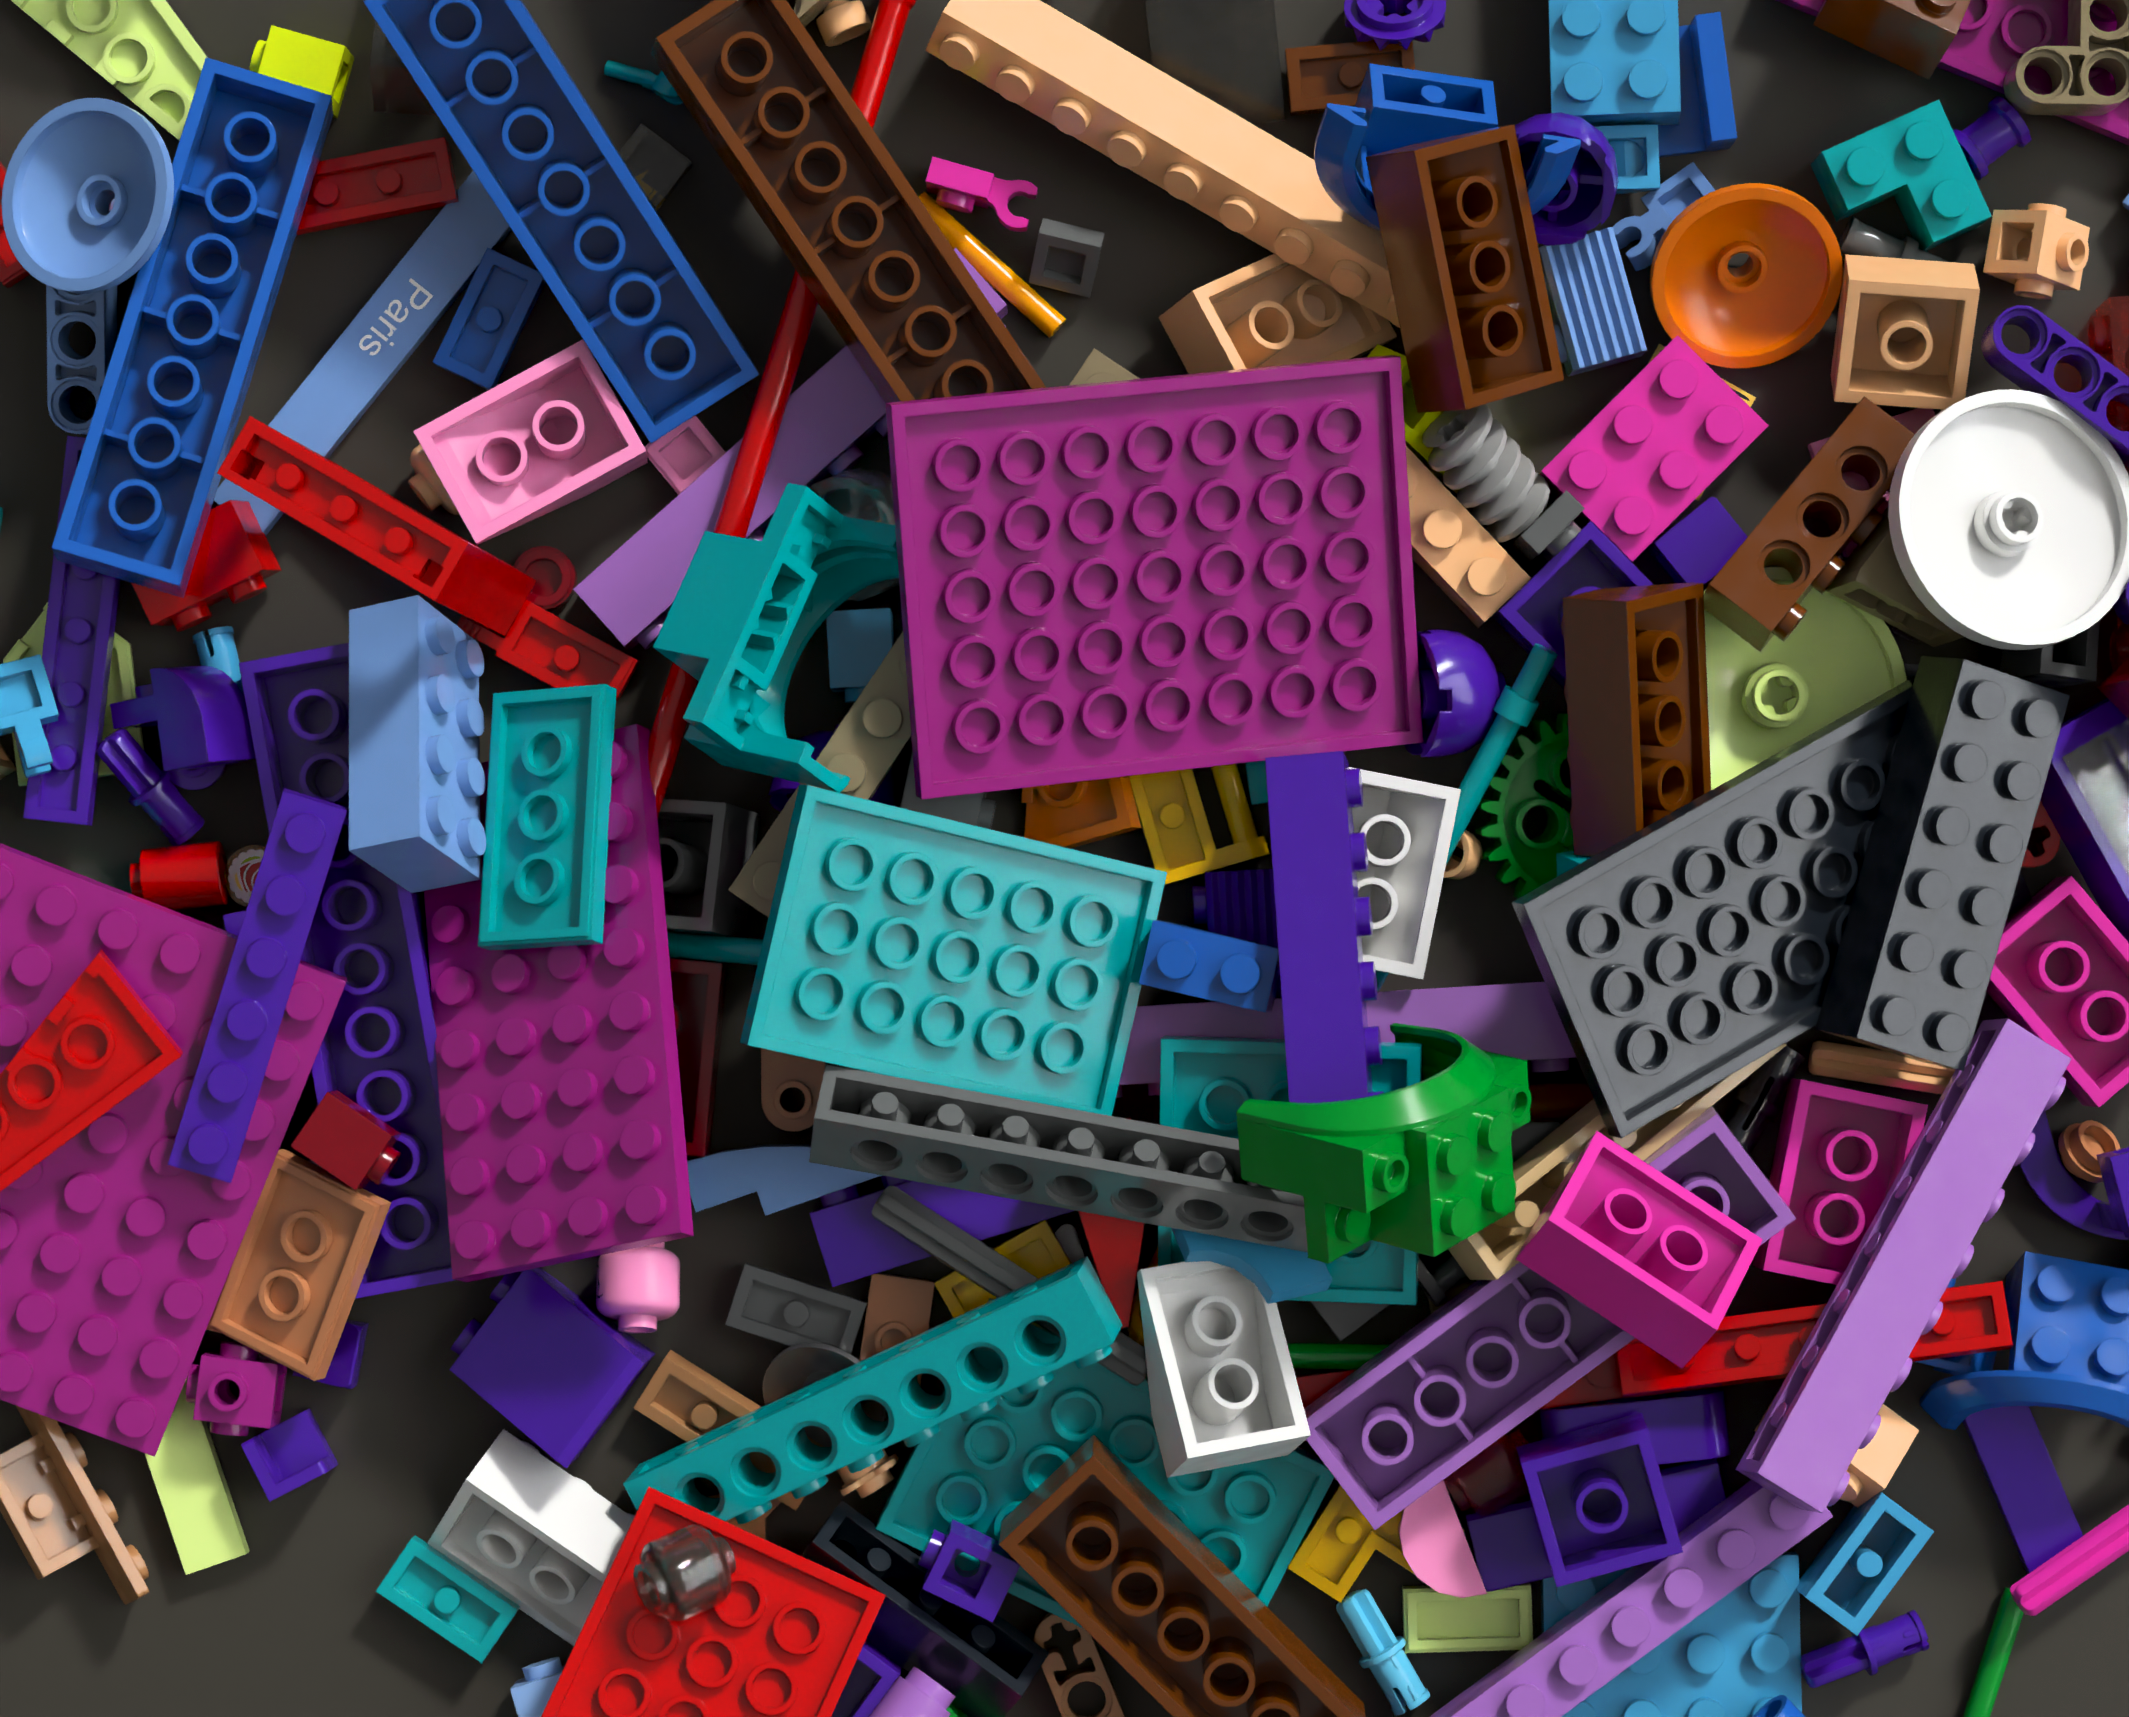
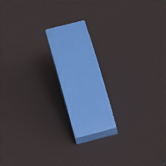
(775, 1171)

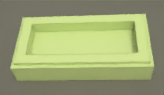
(1466, 1624)

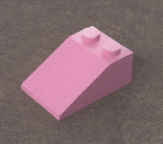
(532, 444)

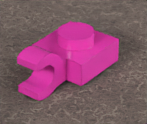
(962, 187)

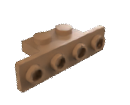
(59, 1512)

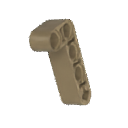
(2071, 65)

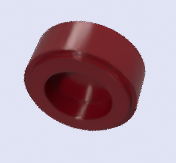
(554, 576)

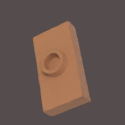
(895, 1312)

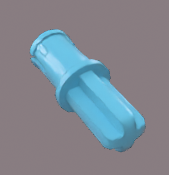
(1382, 1651)

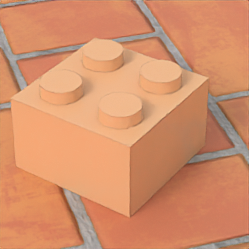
(1904, 331)

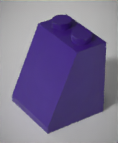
(549, 1362)

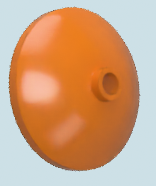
(1754, 310)

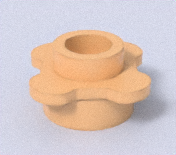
(868, 1479)

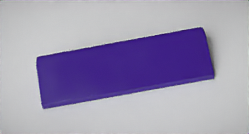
(1510, 1543)

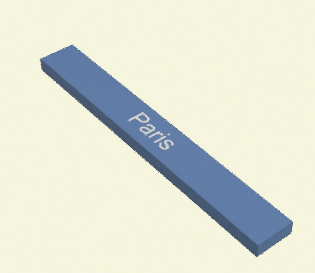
(385, 332)

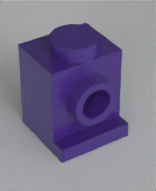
(974, 1590)

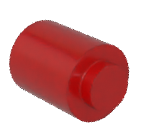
(181, 876)

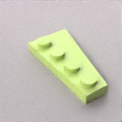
(133, 46)

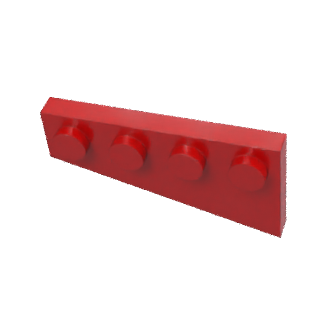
(78, 1066)

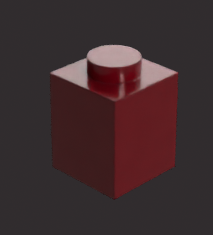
(348, 1141)

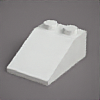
(1216, 1369)

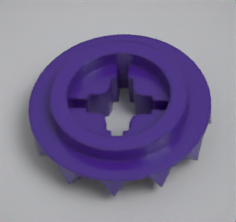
(1370, 23)

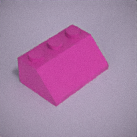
(1640, 1250)

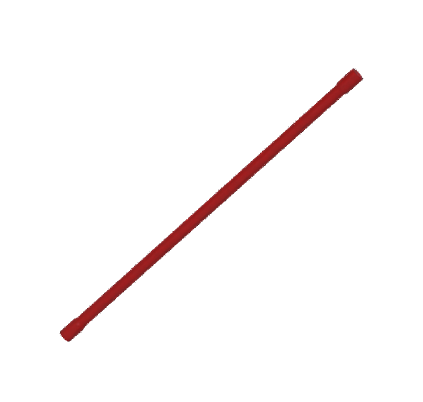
(772, 397)

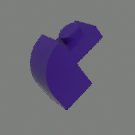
(197, 717)

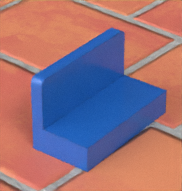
(1705, 89)

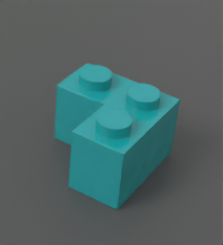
(1914, 162)

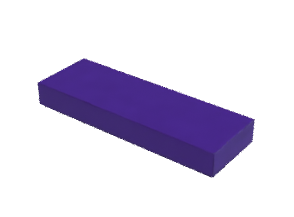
(2023, 1482)

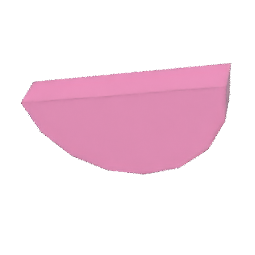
(1437, 1545)

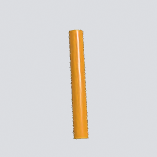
(995, 270)

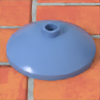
(63, 190)

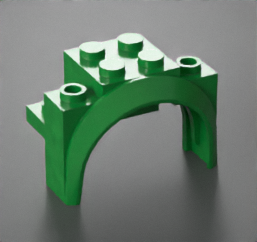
(1399, 1164)

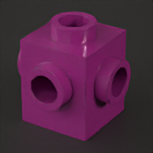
(260, 1387)

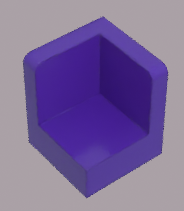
(1698, 544)
(289, 1454)

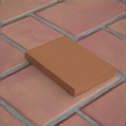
(299, 1266)

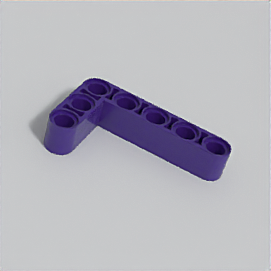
(2035, 373)

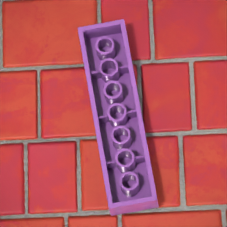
(1502, 1350)

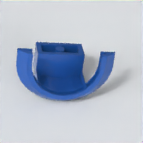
(1411, 108)
(2066, 1345)

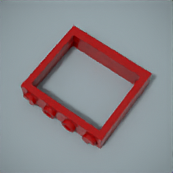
(376, 526)

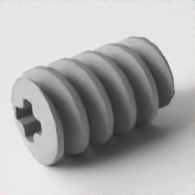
(1487, 471)

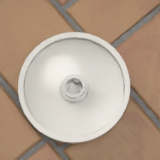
(2012, 520)

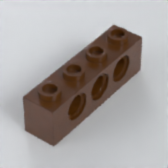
(1742, 592)

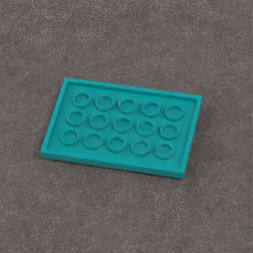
(951, 954)
(991, 1464)

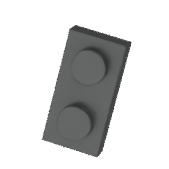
(1550, 530)
(794, 1310)

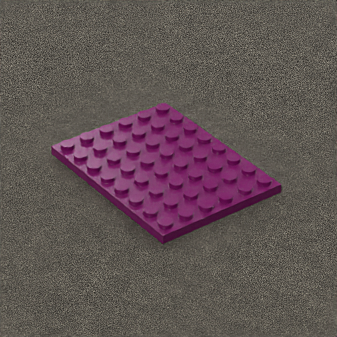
(1155, 574)
(102, 1241)

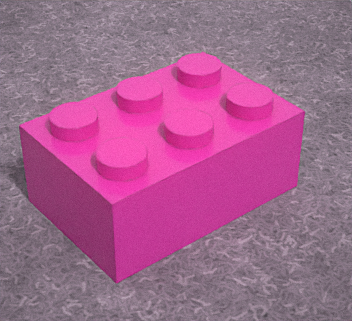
(1654, 449)
(2068, 983)
(1833, 1172)

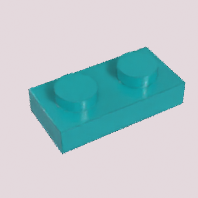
(448, 1598)

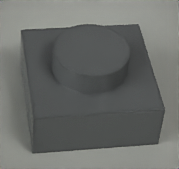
(1066, 257)

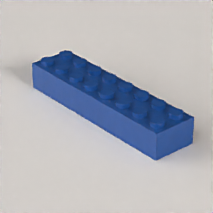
(571, 203)
(194, 329)

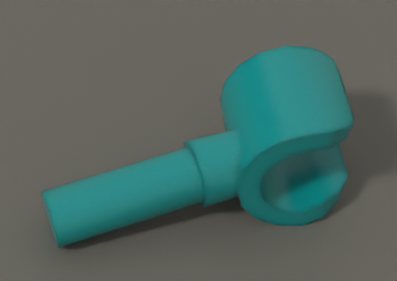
(657, 84)

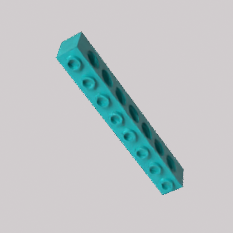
(1066, 1298)

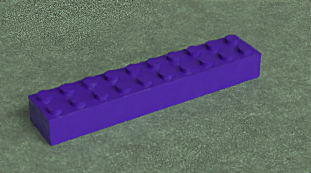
(376, 937)

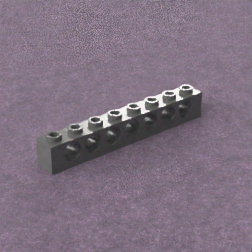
(1048, 1157)

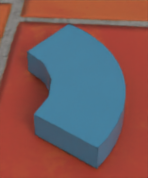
(1274, 1270)

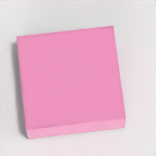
(684, 453)

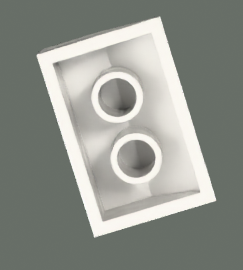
(1407, 848)
(533, 1534)

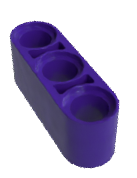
(1680, 1423)

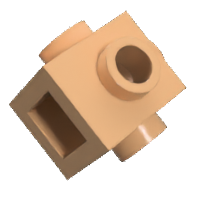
(2037, 250)

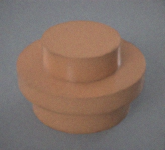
(2081, 1144)

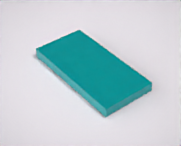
(547, 818)

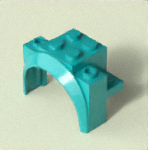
(748, 619)

